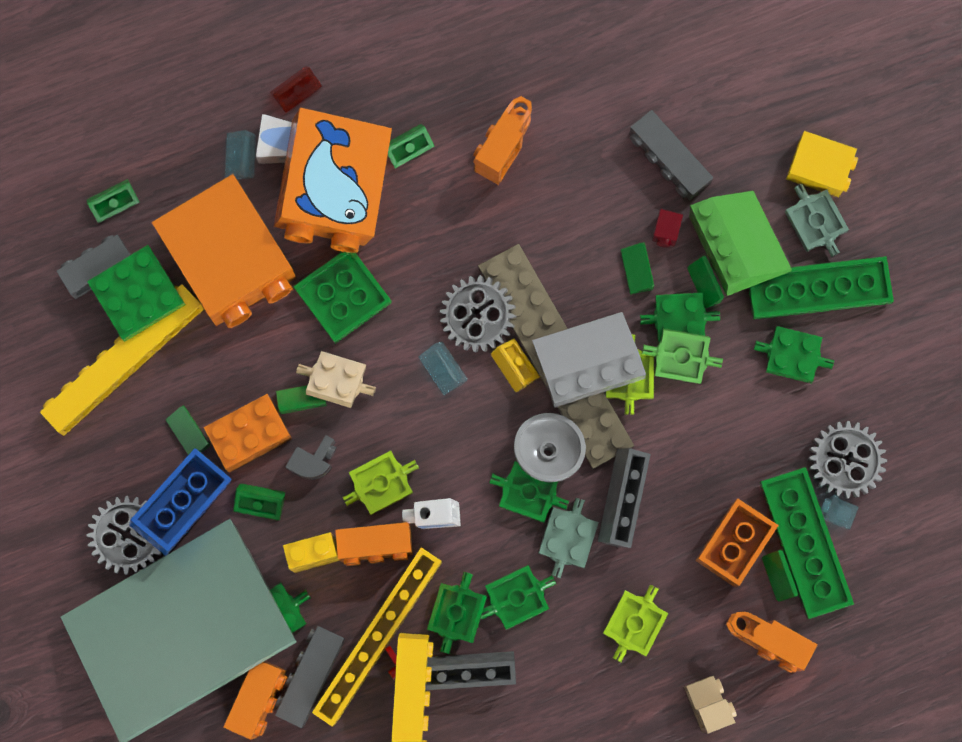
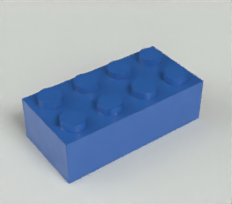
(180, 502)

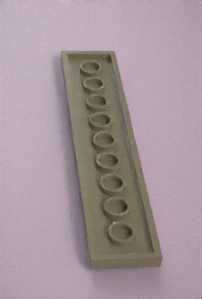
(538, 318)

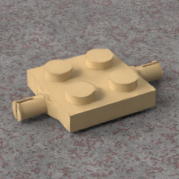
(336, 379)

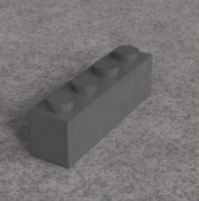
(670, 156)
(624, 498)
(472, 670)
(309, 677)

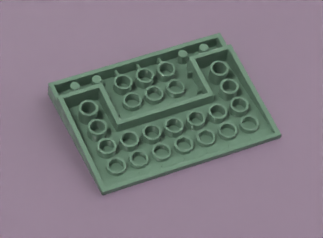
(177, 630)

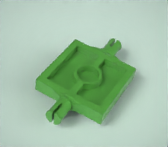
(682, 356)

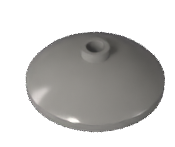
(554, 434)

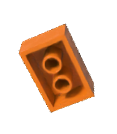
(247, 433)
(374, 543)
(736, 543)
(256, 700)

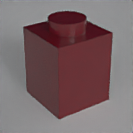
(667, 228)

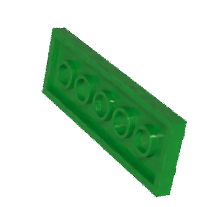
(823, 288)
(806, 543)

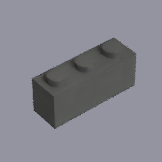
(91, 263)

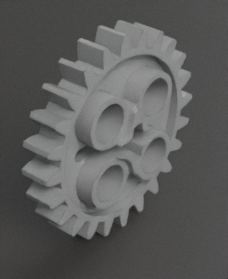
(491, 330)
(842, 479)
(115, 554)

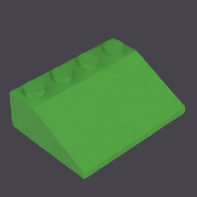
(738, 240)

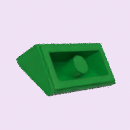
(409, 145)
(112, 201)
(637, 268)
(705, 282)
(297, 400)
(187, 430)
(259, 501)
(779, 575)

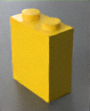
(822, 164)
(311, 552)

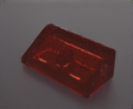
(296, 89)

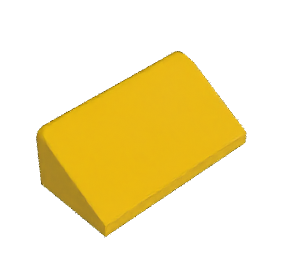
(514, 365)

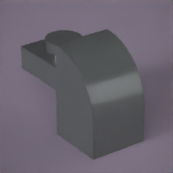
(312, 466)

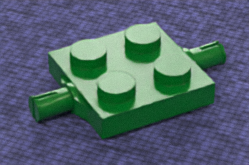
(680, 313)
(794, 354)
(527, 495)
(517, 597)
(290, 606)
(456, 613)

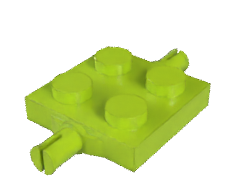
(638, 390)
(380, 482)
(635, 623)

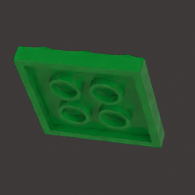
(136, 293)
(342, 295)

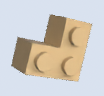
(709, 706)

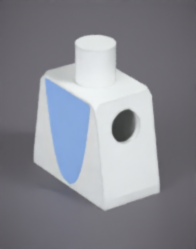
(273, 140)
(442, 514)

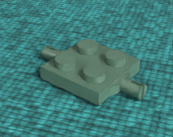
(816, 220)
(568, 538)

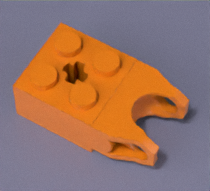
(503, 142)
(773, 641)

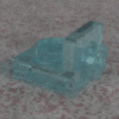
(839, 511)

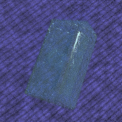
(240, 154)
(443, 368)

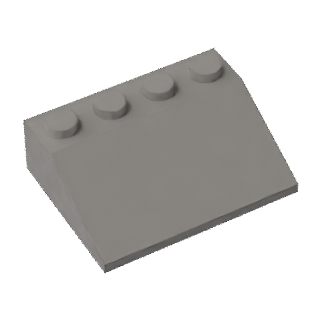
(589, 359)

